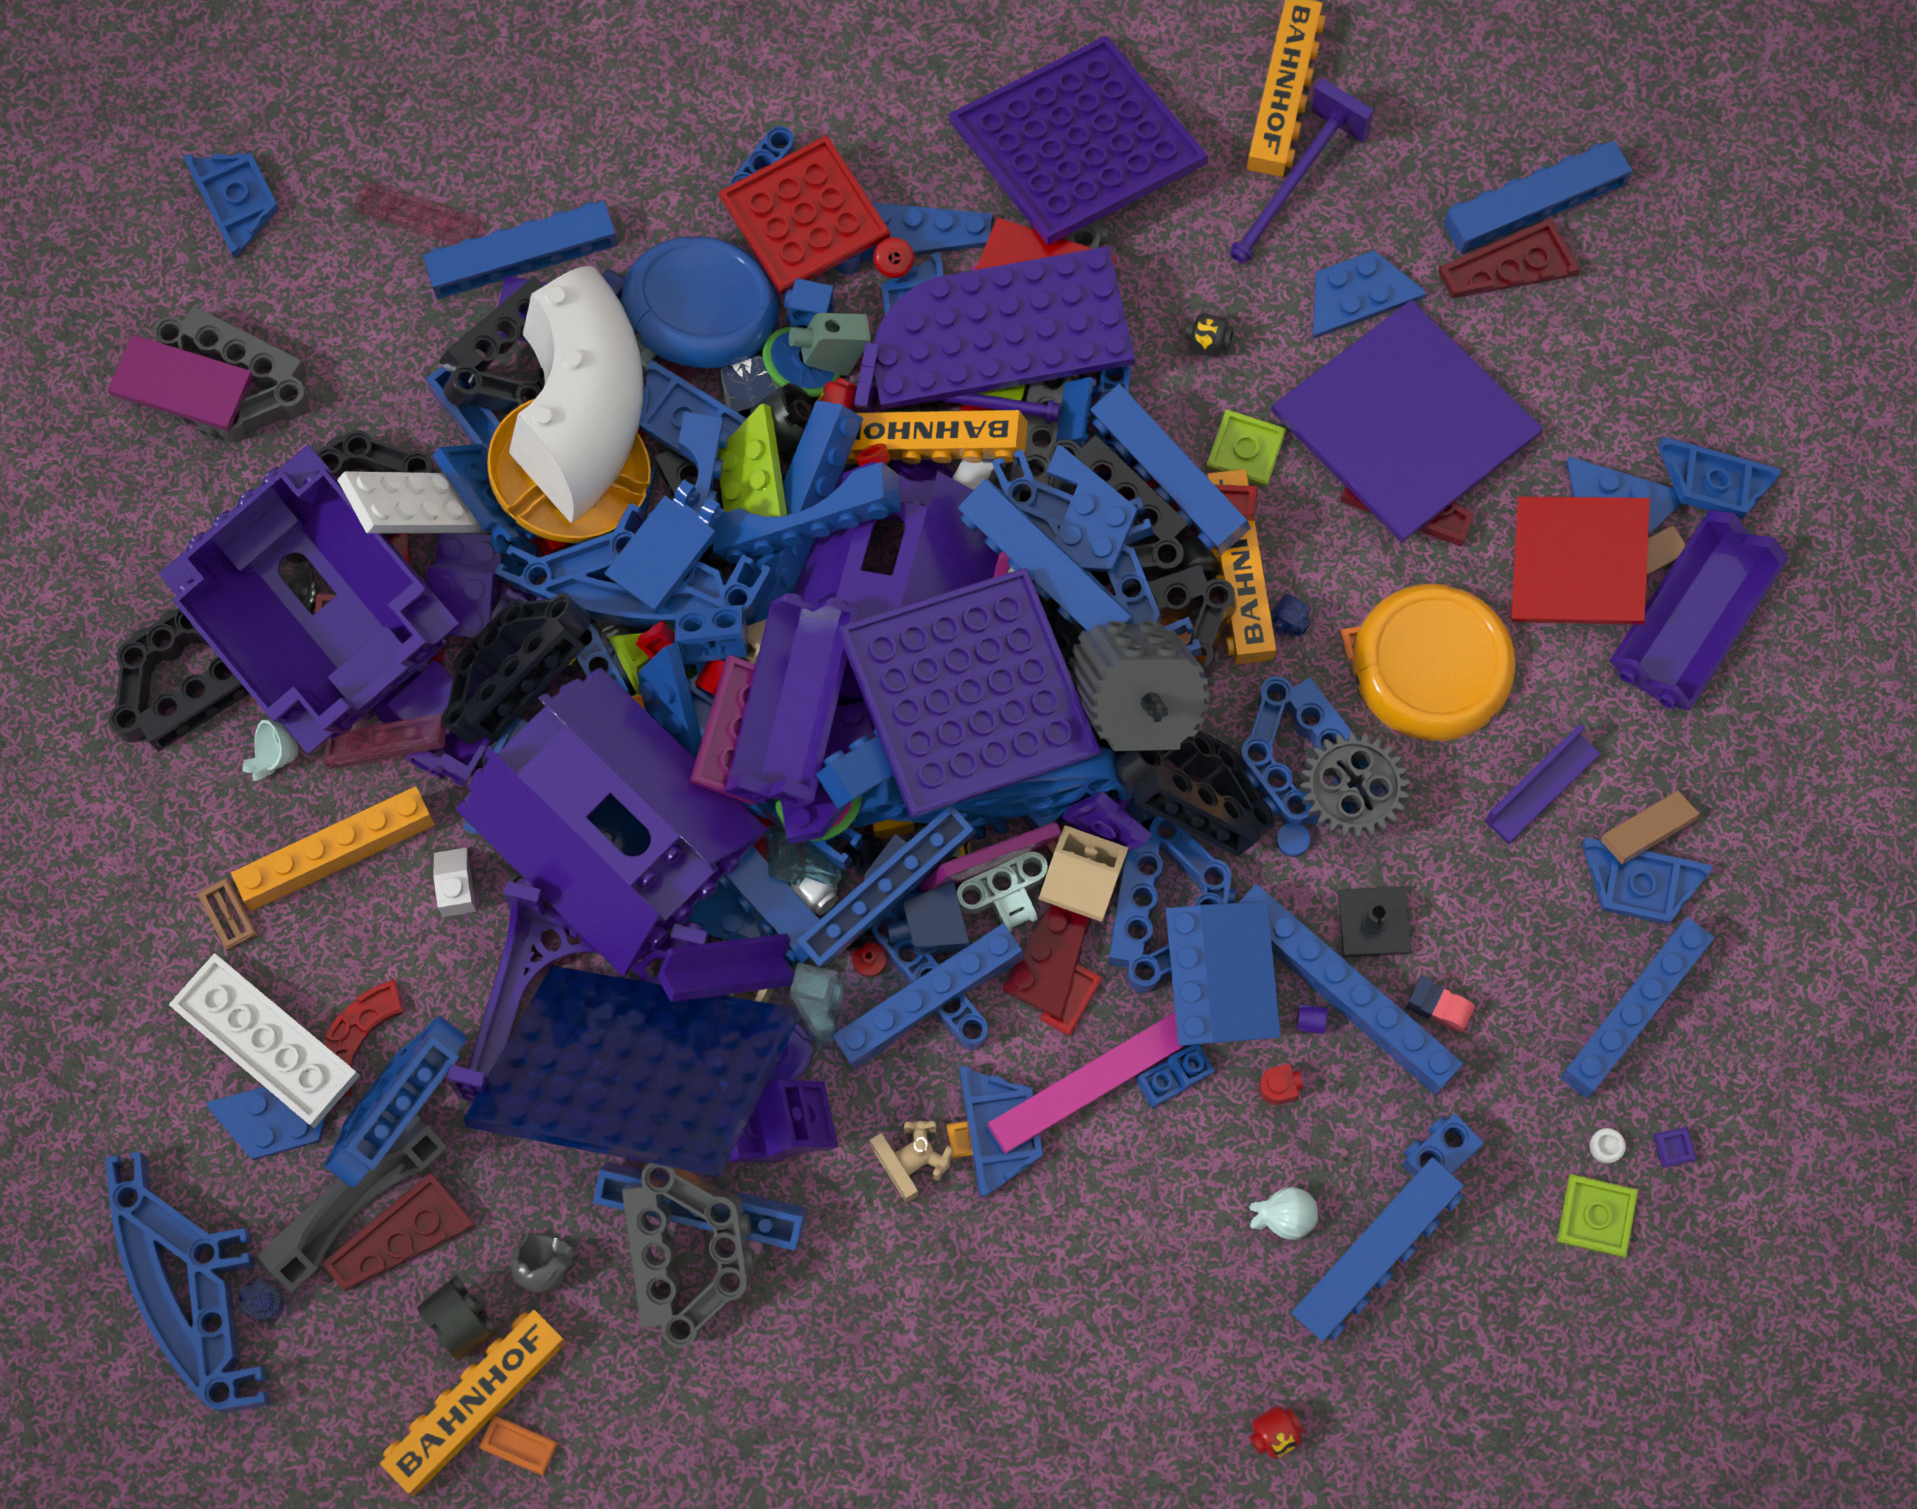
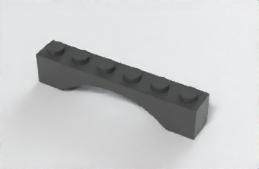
(305, 1241)

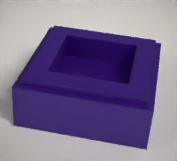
(1675, 1147)

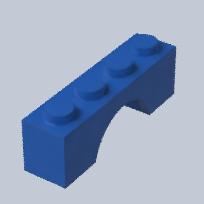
(701, 442)

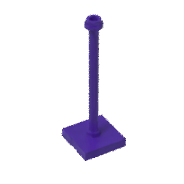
(1340, 112)
(867, 394)
(1107, 820)

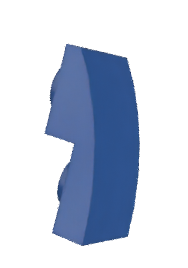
(1174, 1075)

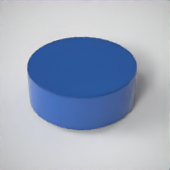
(1293, 840)

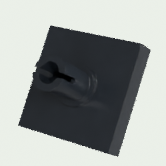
(1374, 922)

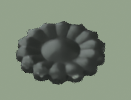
(304, 587)

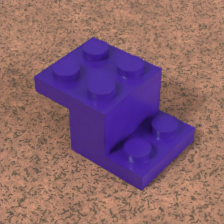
(466, 579)
(786, 1122)

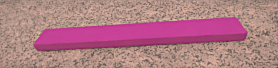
(1086, 1085)

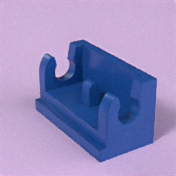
(1076, 410)

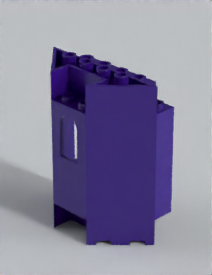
(933, 558)
(302, 667)
(559, 769)

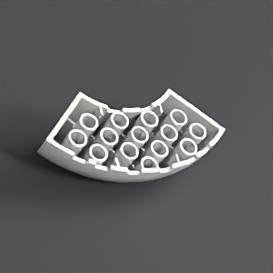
(592, 395)

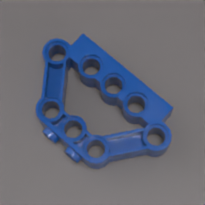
(1299, 702)
(1195, 863)
(394, 1100)

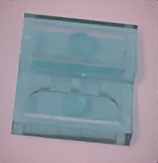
(797, 861)

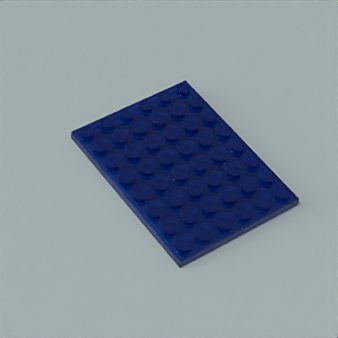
(632, 1074)

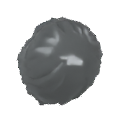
(532, 1251)

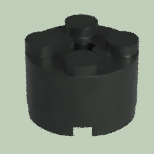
(790, 416)
(457, 1318)

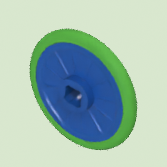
(785, 365)

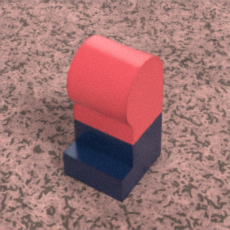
(1440, 1005)

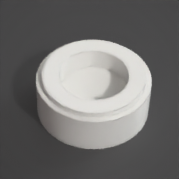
(1607, 1145)

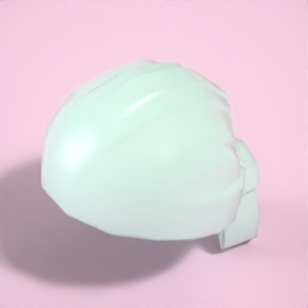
(272, 749)
(1287, 1213)

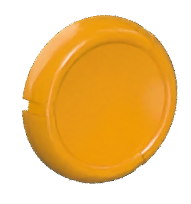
(537, 513)
(1434, 662)

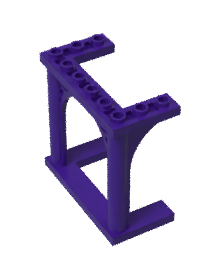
(527, 923)

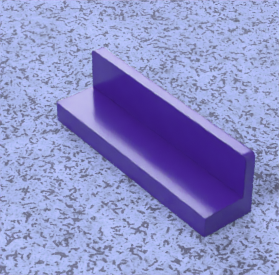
(1542, 785)
(726, 968)

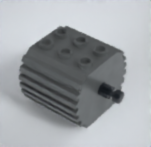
(1139, 685)

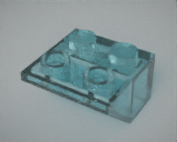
(816, 996)

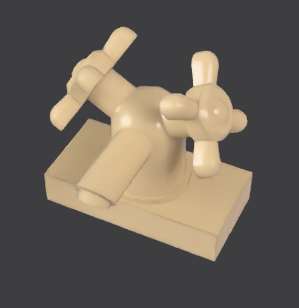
(911, 1157)

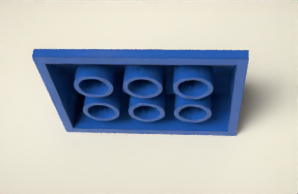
(1222, 973)

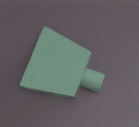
(832, 341)

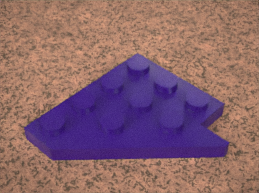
(816, 818)

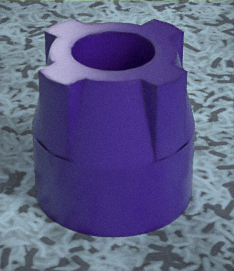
(1311, 1019)

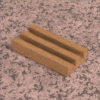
(239, 938)

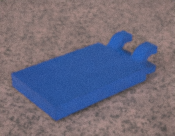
(468, 474)
(666, 547)

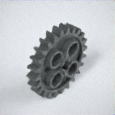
(1328, 799)

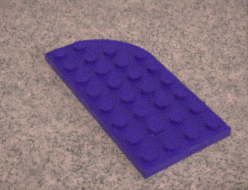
(1002, 329)

